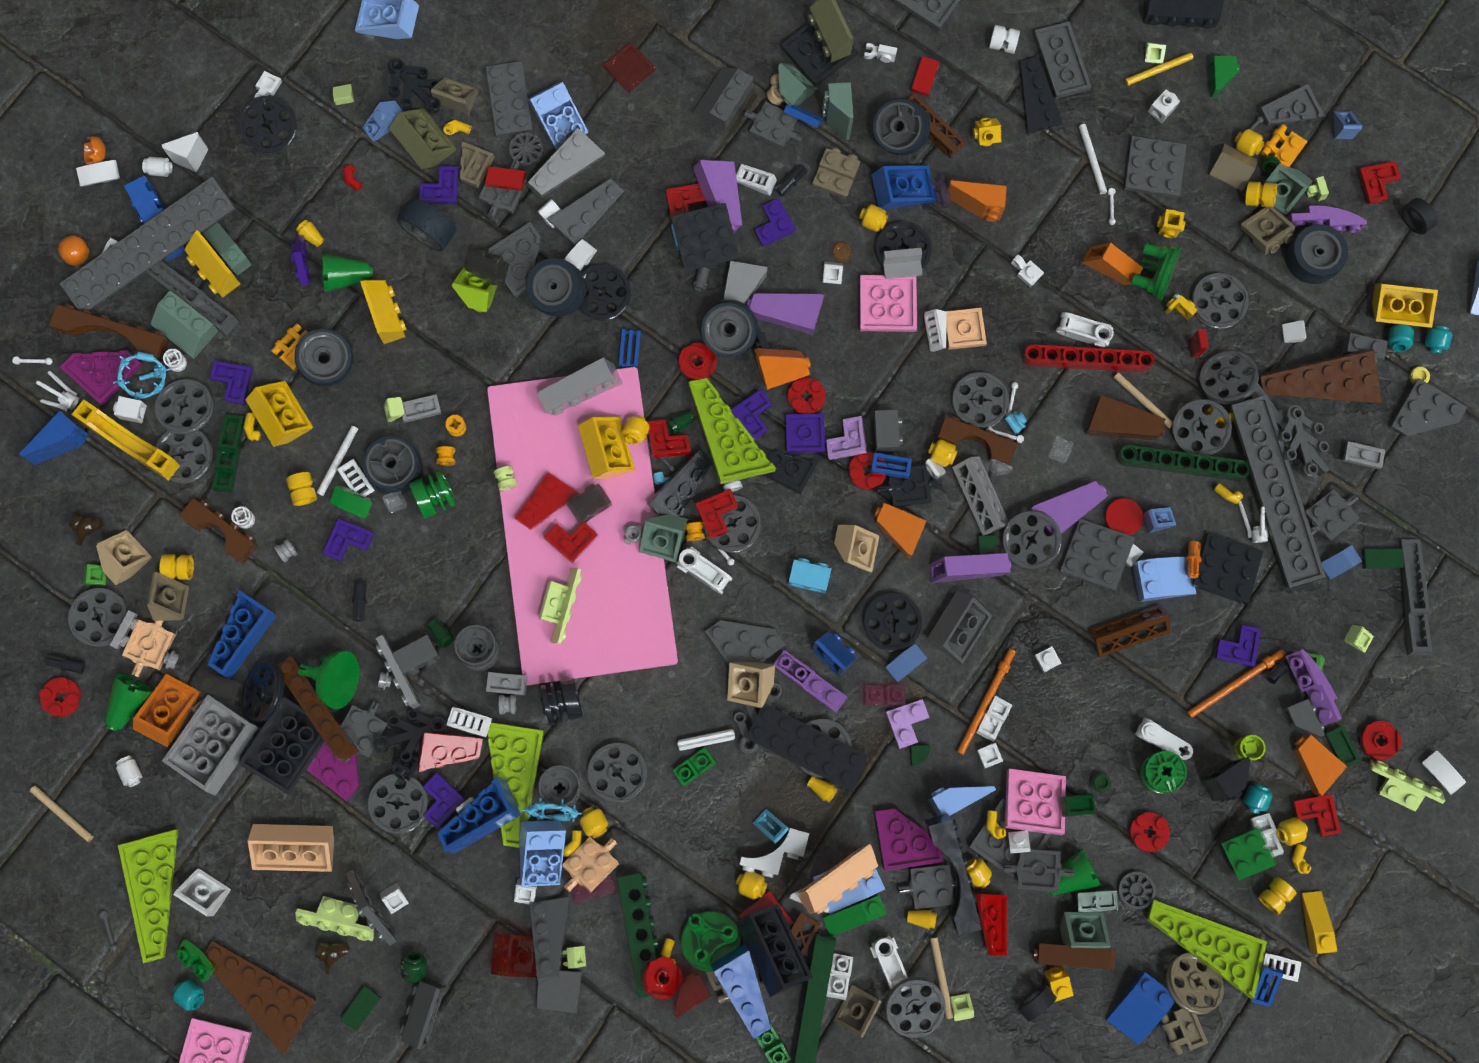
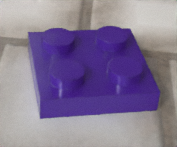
(805, 433)

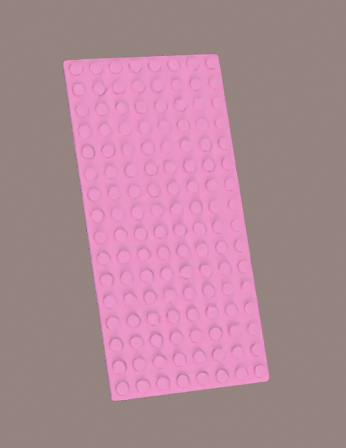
(623, 594)

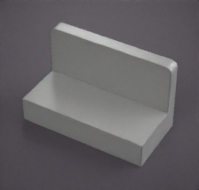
(902, 263)

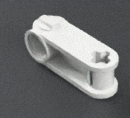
(1085, 330)
(703, 570)
(1161, 738)
(890, 962)

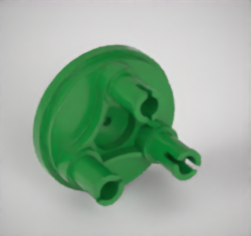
(1163, 271)
(335, 678)
(708, 939)

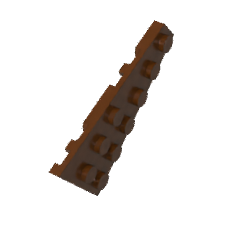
(1336, 378)
(268, 999)

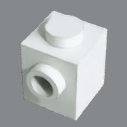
(1164, 106)
(129, 409)

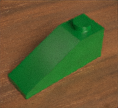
(854, 915)

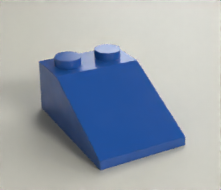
(903, 186)
(54, 439)
(834, 653)
(1141, 1007)

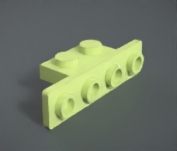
(558, 603)
(1404, 789)
(337, 917)

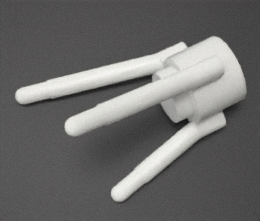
(67, 399)
(1259, 533)

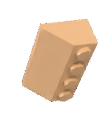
(291, 847)
(838, 879)

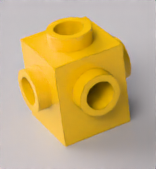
(987, 131)
(1171, 223)

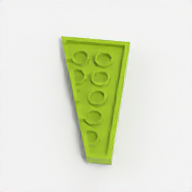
(728, 440)
(515, 759)

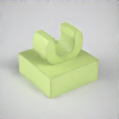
(1318, 189)
(575, 956)

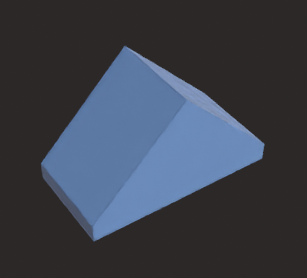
(1345, 125)
(1158, 519)
(1341, 562)
(906, 662)

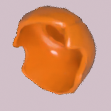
(94, 151)
(73, 250)

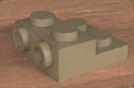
(836, 172)
(1268, 230)

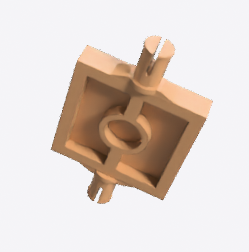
(148, 645)
(590, 864)

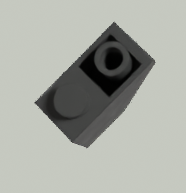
(1303, 718)

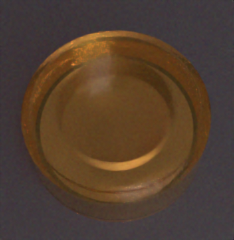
(842, 252)

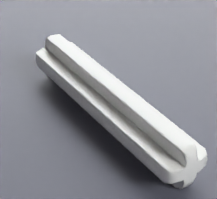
(706, 739)

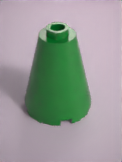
(343, 272)
(124, 700)
(1084, 874)

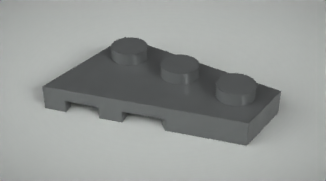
(1293, 107)

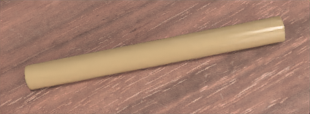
(1142, 399)
(61, 813)
(941, 976)

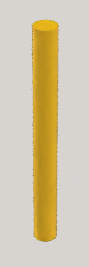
(1160, 68)

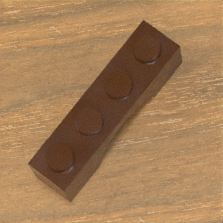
(997, 447)
(236, 544)

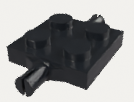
(912, 490)

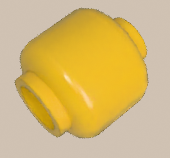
(1249, 142)
(873, 218)
(635, 429)
(943, 452)
(593, 822)
(1292, 831)
(979, 872)
(751, 885)

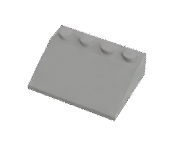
(211, 745)

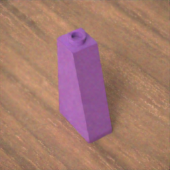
(719, 186)
(788, 310)
(1071, 506)
(969, 567)

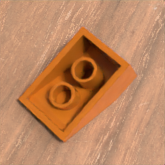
(981, 199)
(165, 710)

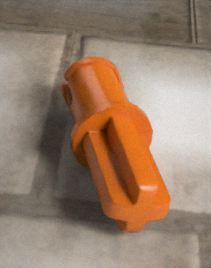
(1193, 559)

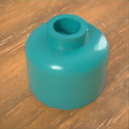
(1400, 337)
(1438, 339)
(1257, 798)
(188, 995)

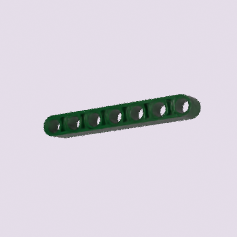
(1192, 463)
(815, 999)

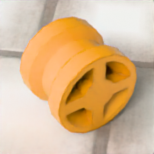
(456, 429)
(445, 455)
(694, 531)

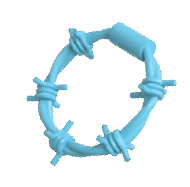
(146, 357)
(561, 816)

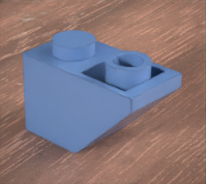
(381, 119)

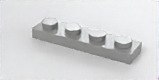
(400, 680)

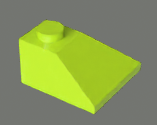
(474, 291)

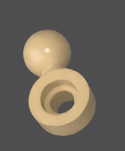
(774, 93)

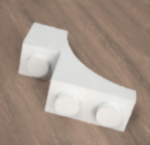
(770, 864)

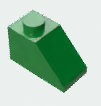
(1222, 72)

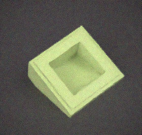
(1154, 52)
(343, 94)
(393, 408)
(1358, 638)
(962, 1007)

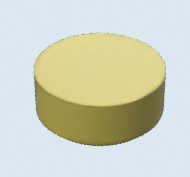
(1419, 372)

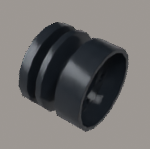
(561, 701)

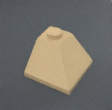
(857, 546)
(121, 556)
(750, 682)

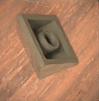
(455, 95)
(1233, 167)
(167, 598)
(857, 1011)

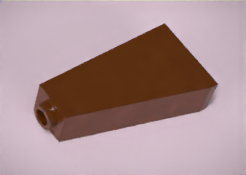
(1124, 421)
(1076, 957)

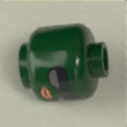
(413, 967)

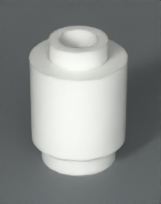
(157, 166)
(128, 771)

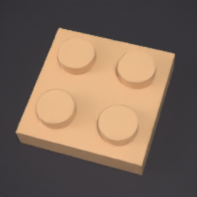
(965, 328)

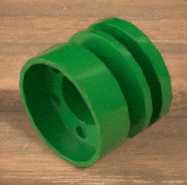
(432, 494)
(1151, 772)

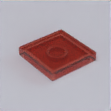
(629, 67)

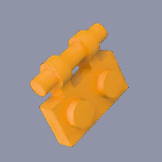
(1290, 148)
(289, 353)

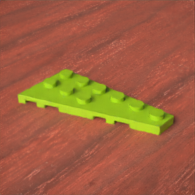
(149, 877)
(1221, 948)

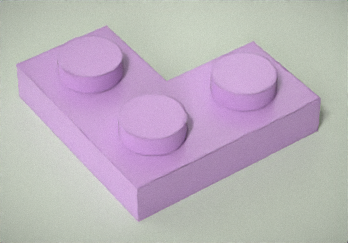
(850, 444)
(901, 720)

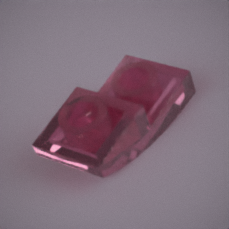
(884, 695)
(581, 894)

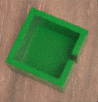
(1248, 854)

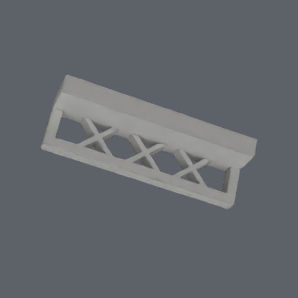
(987, 495)

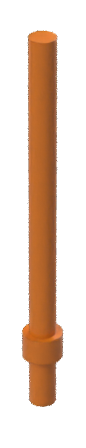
(1266, 663)
(1003, 668)

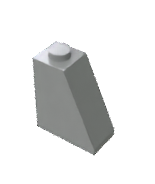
(743, 281)

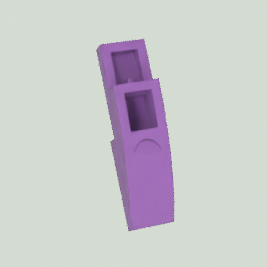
(1330, 216)
(810, 681)
(1314, 682)

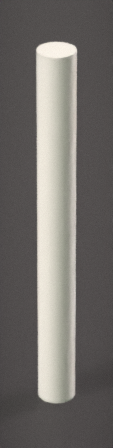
(1092, 158)
(337, 460)

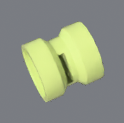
(505, 478)

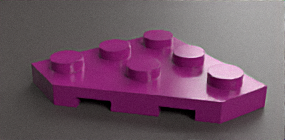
(98, 372)
(338, 776)
(904, 842)

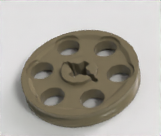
(1188, 985)

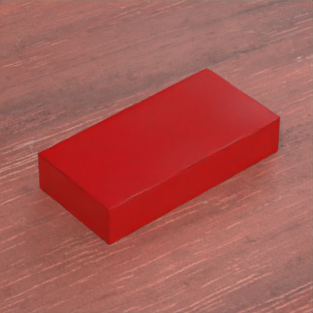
(925, 76)
(505, 178)
(1198, 343)

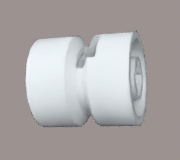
(1004, 39)

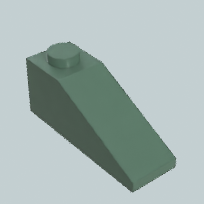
(227, 249)

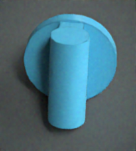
(1016, 421)

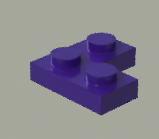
(446, 191)
(778, 226)
(299, 257)
(236, 376)
(748, 413)
(343, 535)
(1242, 652)
(447, 800)

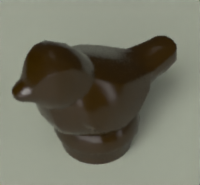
(84, 526)
(331, 953)

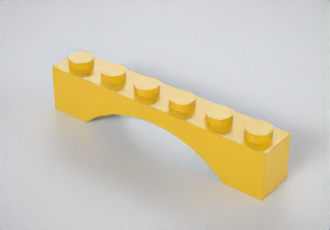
(125, 440)

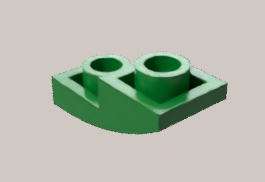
(348, 501)
(694, 766)
(194, 957)
(773, 1047)

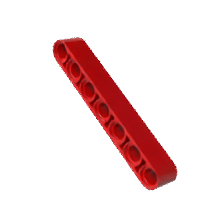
(1095, 353)

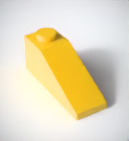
(1318, 923)

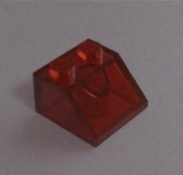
(513, 956)
(691, 993)

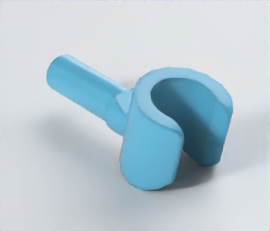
(156, 374)
(659, 478)

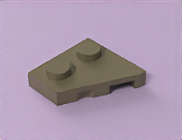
(474, 164)

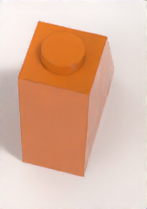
(1112, 263)
(781, 366)
(900, 527)
(1317, 764)

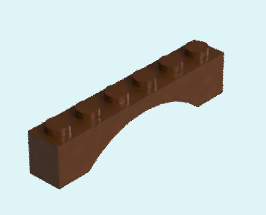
(73, 322)
(318, 712)

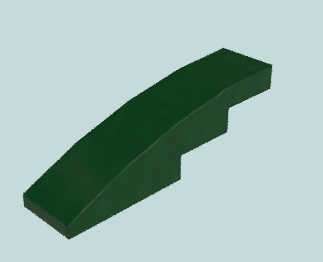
(228, 453)

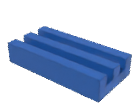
(803, 115)
(631, 333)
(891, 466)
(1271, 971)

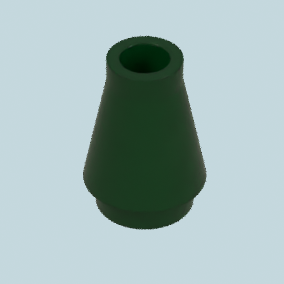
(680, 422)
(441, 635)

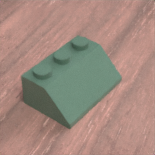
(838, 108)
(183, 324)

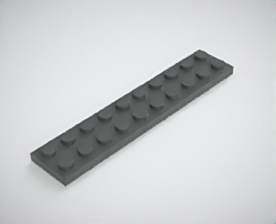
(148, 245)
(1277, 491)

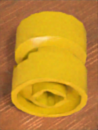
(1261, 194)
(301, 487)
(181, 567)
(1277, 895)

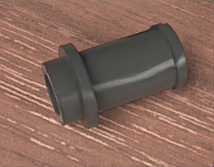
(701, 279)

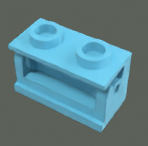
(809, 575)

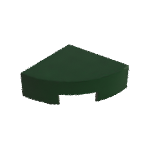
(986, 544)
(919, 754)

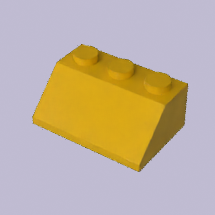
(210, 265)
(1404, 305)
(383, 310)
(278, 413)
(606, 447)

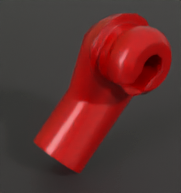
(349, 179)

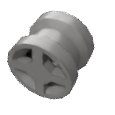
(285, 550)
(507, 704)

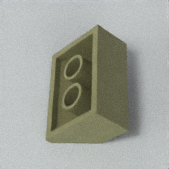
(830, 29)
(421, 137)

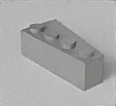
(570, 159)
(579, 386)

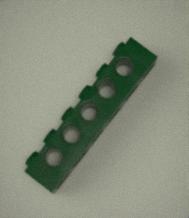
(626, 884)

